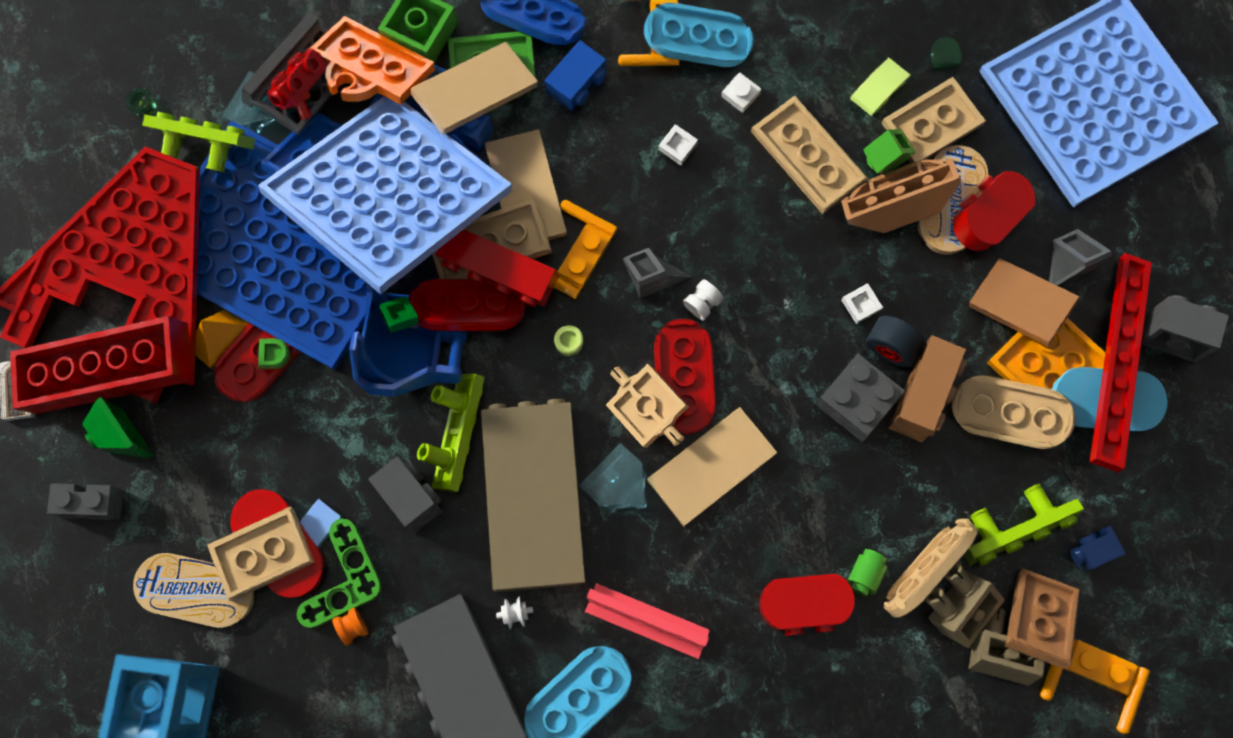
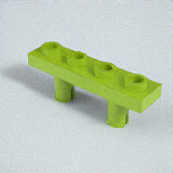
(220, 140)
(455, 444)
(1013, 538)

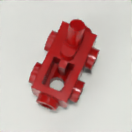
(293, 85)

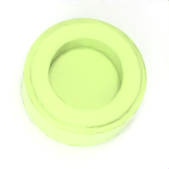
(568, 340)

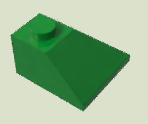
(113, 431)

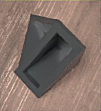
(1075, 256)
(652, 273)

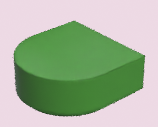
(273, 354)

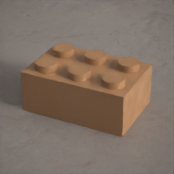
(928, 389)

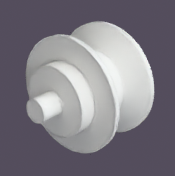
(514, 612)

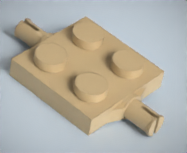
(647, 406)

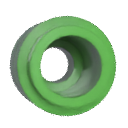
(867, 573)

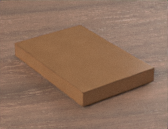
(1024, 302)
(1043, 618)

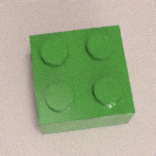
(420, 25)

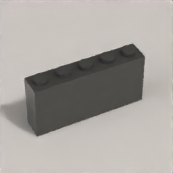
(457, 674)

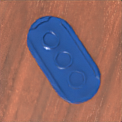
(548, 20)

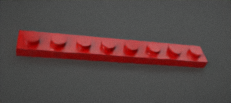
(1121, 364)

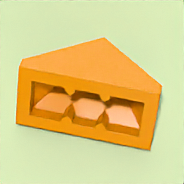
(216, 335)

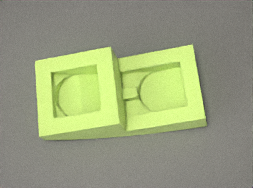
(880, 86)

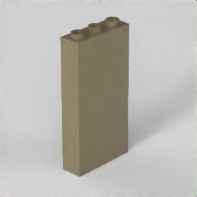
(532, 496)

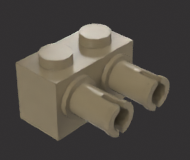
(965, 607)
(993, 658)

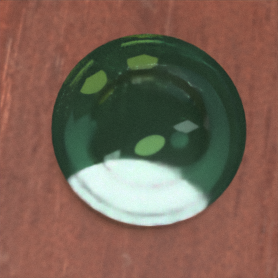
(140, 102)

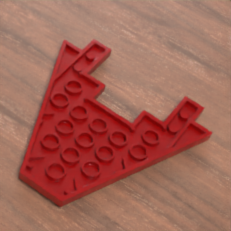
(129, 237)

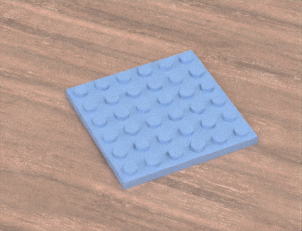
(1097, 98)
(385, 191)

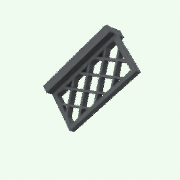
(260, 83)

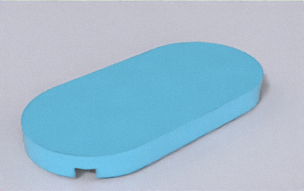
(698, 35)
(1082, 389)
(579, 695)

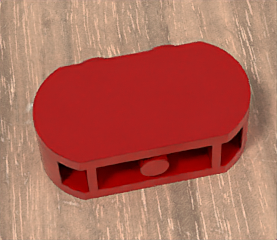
(993, 210)
(806, 603)

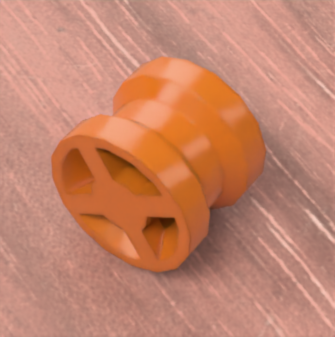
(350, 626)

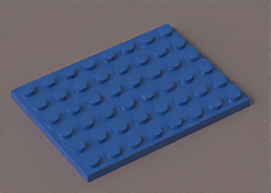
(268, 266)

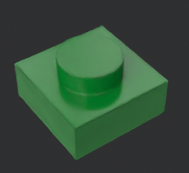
(398, 314)

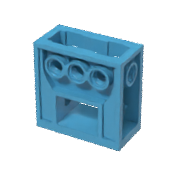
(158, 699)

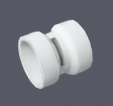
(703, 300)

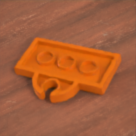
(369, 63)

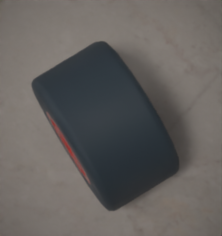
(895, 341)

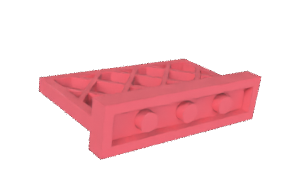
(647, 621)

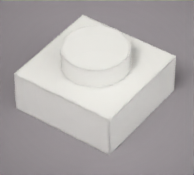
(741, 92)
(678, 144)
(862, 303)

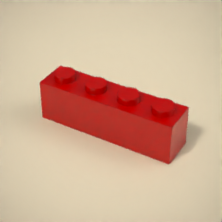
(500, 267)

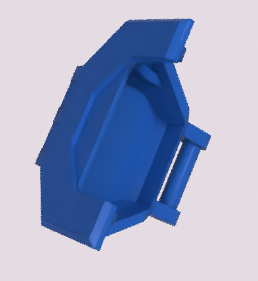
(403, 359)

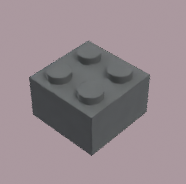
(1184, 328)
(860, 397)
(405, 495)

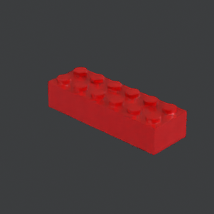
(101, 365)

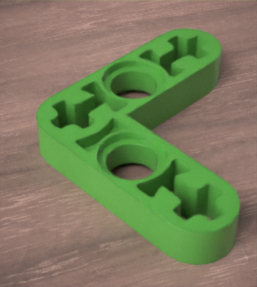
(351, 587)

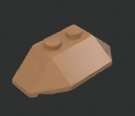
(902, 195)

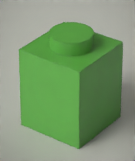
(888, 151)

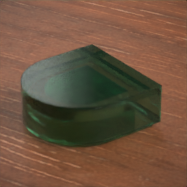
(945, 53)

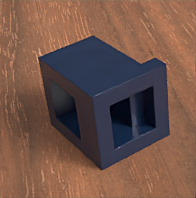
(1097, 549)

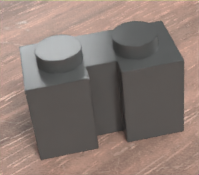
(85, 503)

